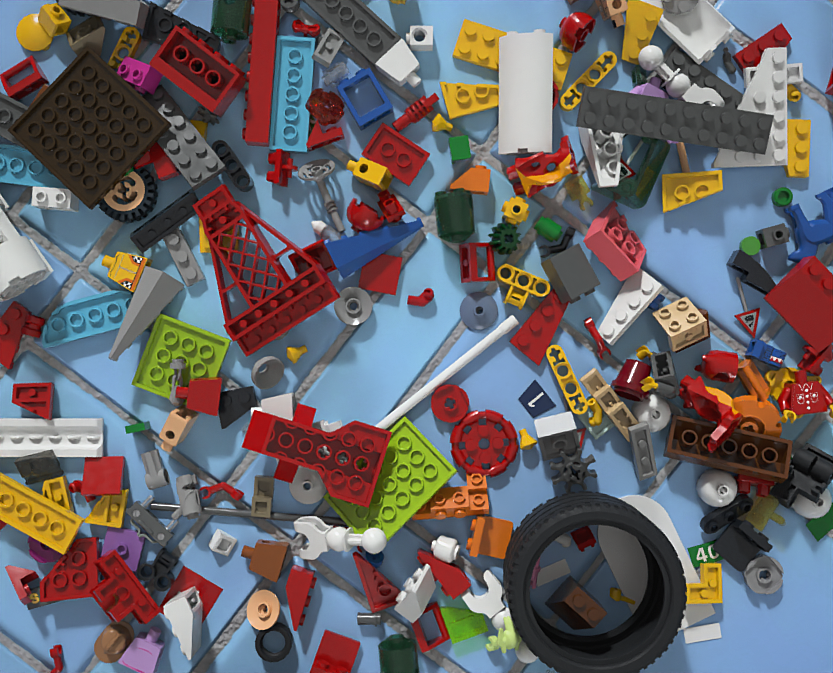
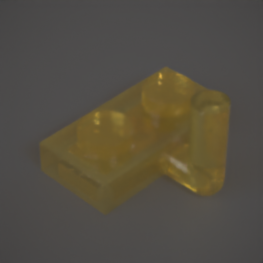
(763, 511)

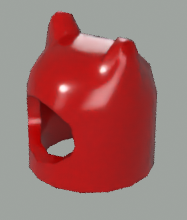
(719, 366)

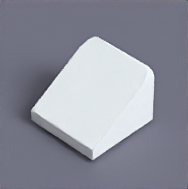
(222, 542)

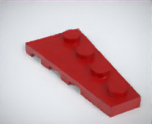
(539, 328)

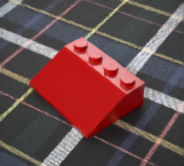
(806, 302)

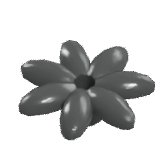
(207, 117)

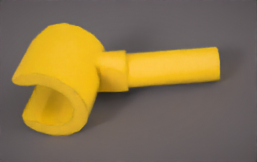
(615, 593)

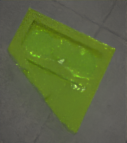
(463, 623)

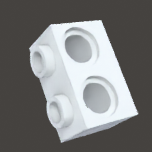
(54, 199)

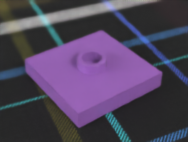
(126, 544)

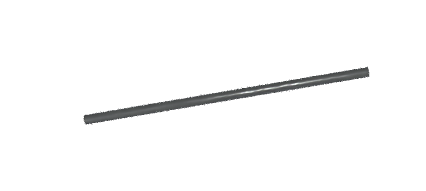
(247, 513)

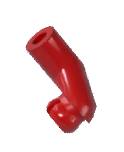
(423, 299)
(76, 486)

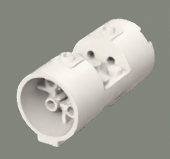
(19, 259)

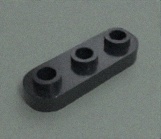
(727, 514)

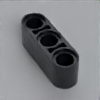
(237, 174)

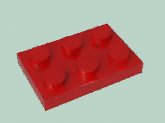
(396, 153)

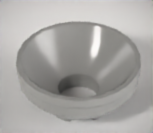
(270, 375)

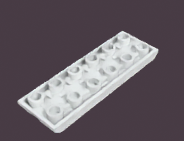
(64, 435)

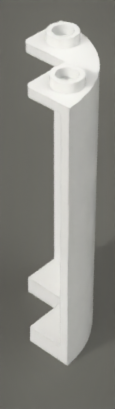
(697, 30)
(525, 93)

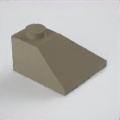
(86, 34)

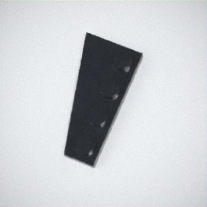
(161, 23)

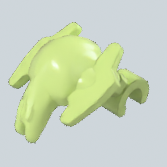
(506, 639)

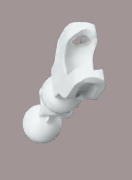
(677, 84)
(325, 537)
(494, 608)

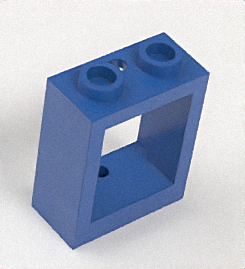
(374, 115)

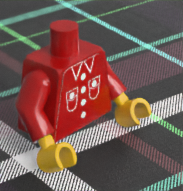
(803, 398)

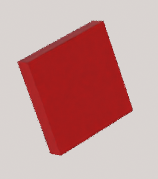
(381, 274)
(103, 476)

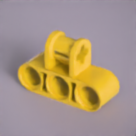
(516, 290)

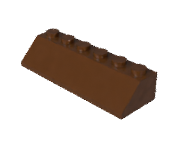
(742, 453)

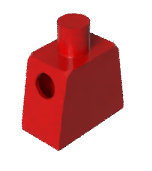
(202, 394)

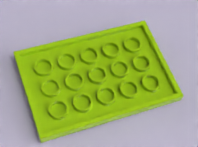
(406, 482)

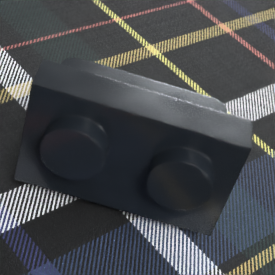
(740, 544)

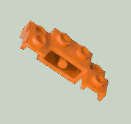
(457, 501)

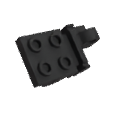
(808, 476)

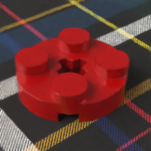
(460, 406)

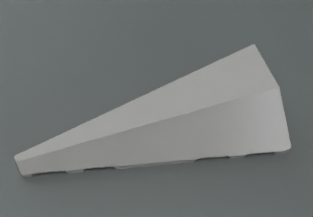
(150, 297)

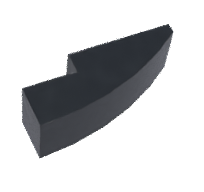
(752, 272)

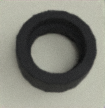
(269, 656)

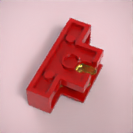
(122, 591)

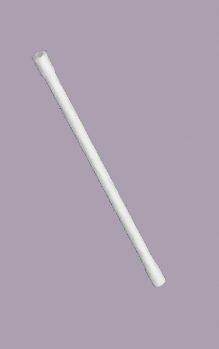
(502, 329)

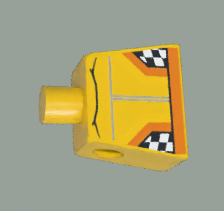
(370, 173)
(126, 269)

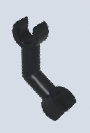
(562, 246)

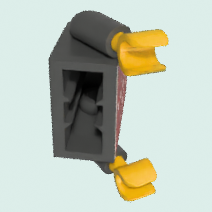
(664, 373)

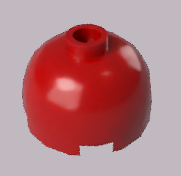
(575, 29)
(363, 216)

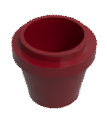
(628, 380)

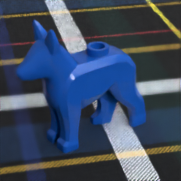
(811, 233)

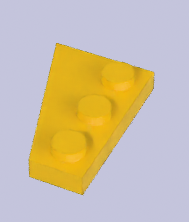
(639, 28)
(468, 98)
(798, 148)

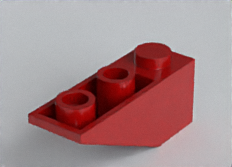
(450, 575)
(297, 590)

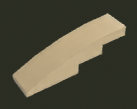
(609, 402)

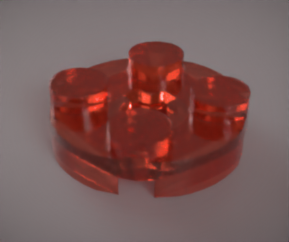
(316, 106)

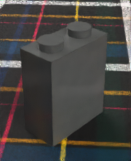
(571, 274)

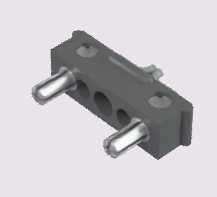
(150, 523)

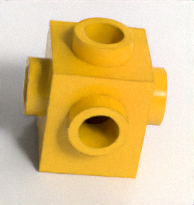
(512, 217)

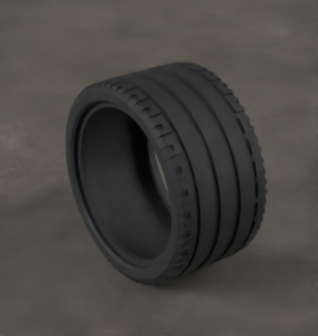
(635, 641)

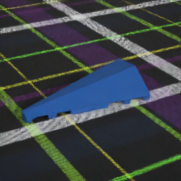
(356, 251)

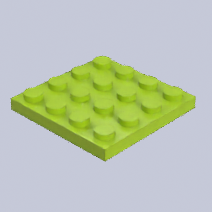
(176, 339)

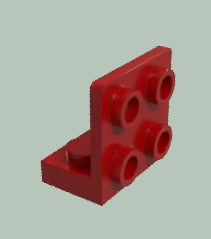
(335, 654)

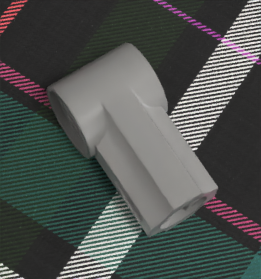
(156, 474)

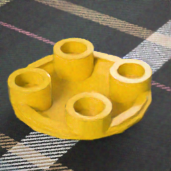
(32, 34)

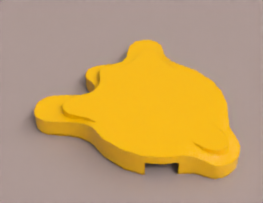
(778, 378)

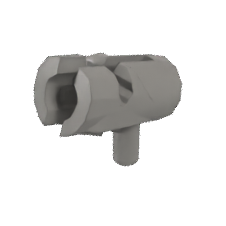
(188, 496)

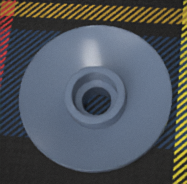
(468, 310)

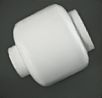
(445, 549)

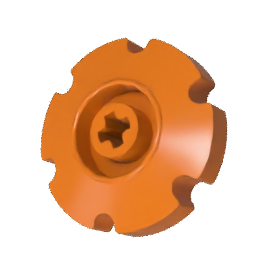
(758, 416)

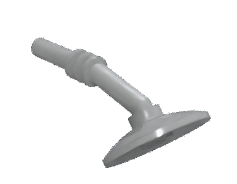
(317, 168)

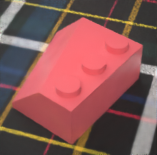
(615, 243)

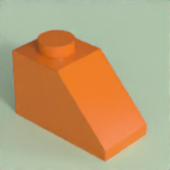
(474, 180)

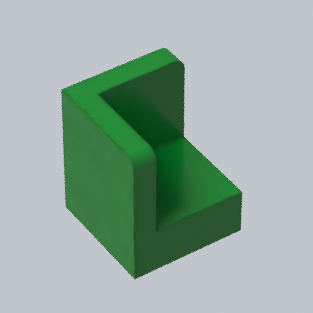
(459, 148)

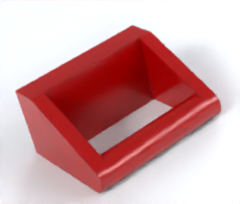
(28, 84)
(468, 263)
(426, 645)

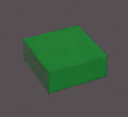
(137, 427)

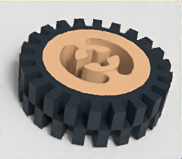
(141, 195)

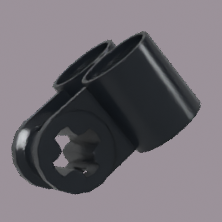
(160, 568)

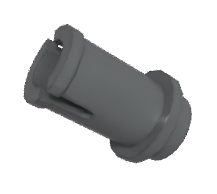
(369, 619)

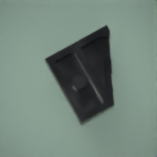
(235, 404)

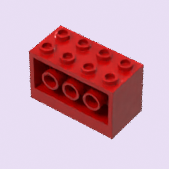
(197, 69)

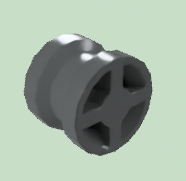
(291, 5)

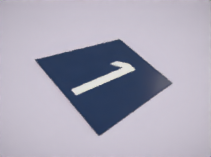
(536, 400)

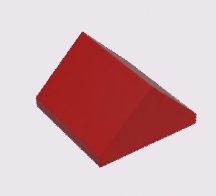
(318, 252)

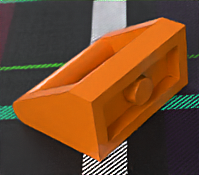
(753, 380)

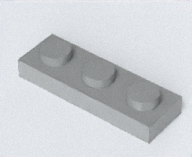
(183, 257)
(642, 451)

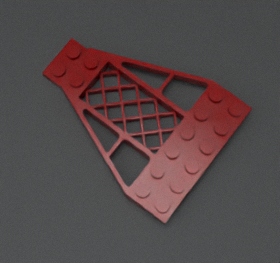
(283, 307)

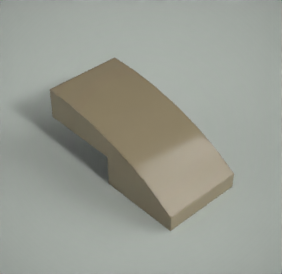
(263, 496)

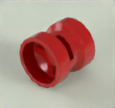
(33, 325)

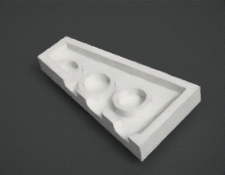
(630, 302)

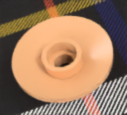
(257, 609)

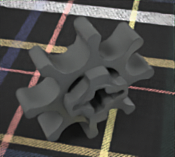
(567, 474)

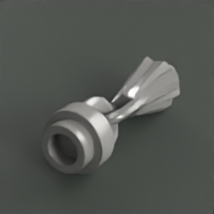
(176, 364)

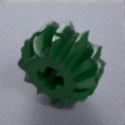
(511, 238)

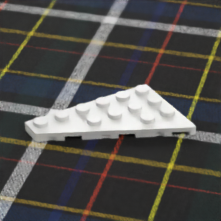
(769, 96)

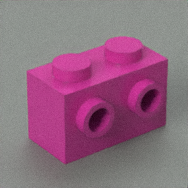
(139, 75)

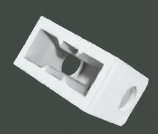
(400, 65)
(280, 406)

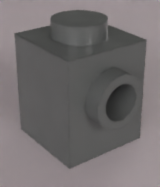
(773, 236)

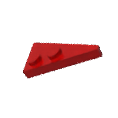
(378, 589)

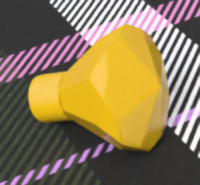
(440, 124)
(295, 353)
(526, 442)

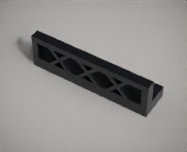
(165, 221)

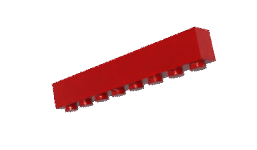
(261, 74)

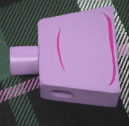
(144, 652)

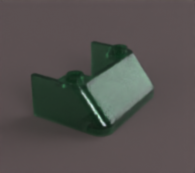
(637, 191)

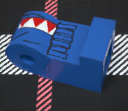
(765, 353)

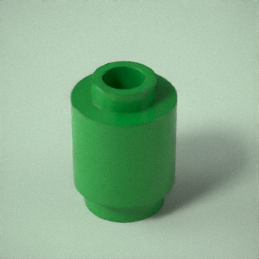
(548, 229)

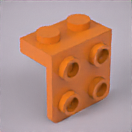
(489, 536)

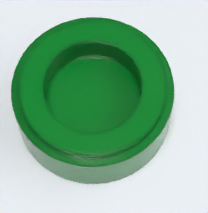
(782, 197)

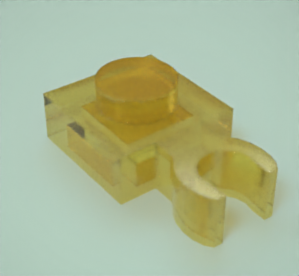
(578, 189)

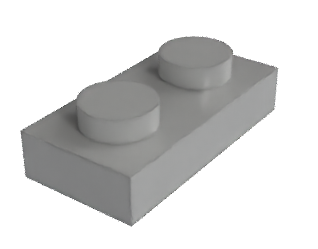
(328, 47)

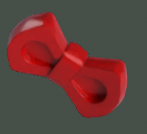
(299, 26)

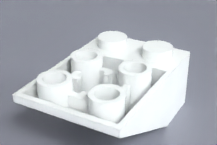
(186, 619)

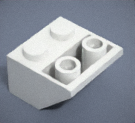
(416, 594)

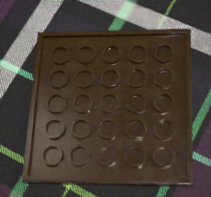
(89, 127)

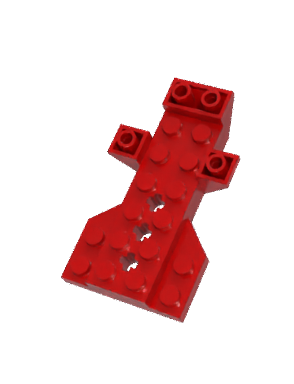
(298, 444)

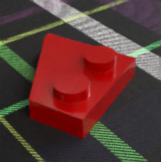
(35, 398)

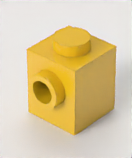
(54, 19)

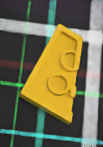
(688, 187)

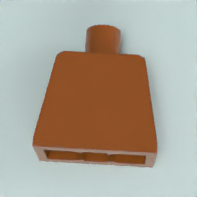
(266, 558)

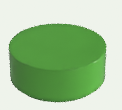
(750, 245)

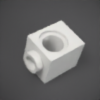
(426, 32)

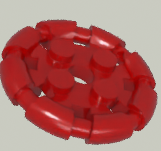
(495, 446)

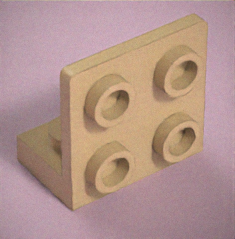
(681, 323)

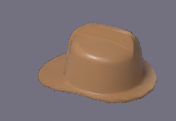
(114, 641)

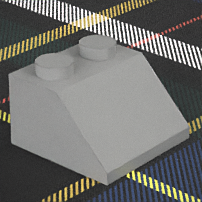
(557, 433)

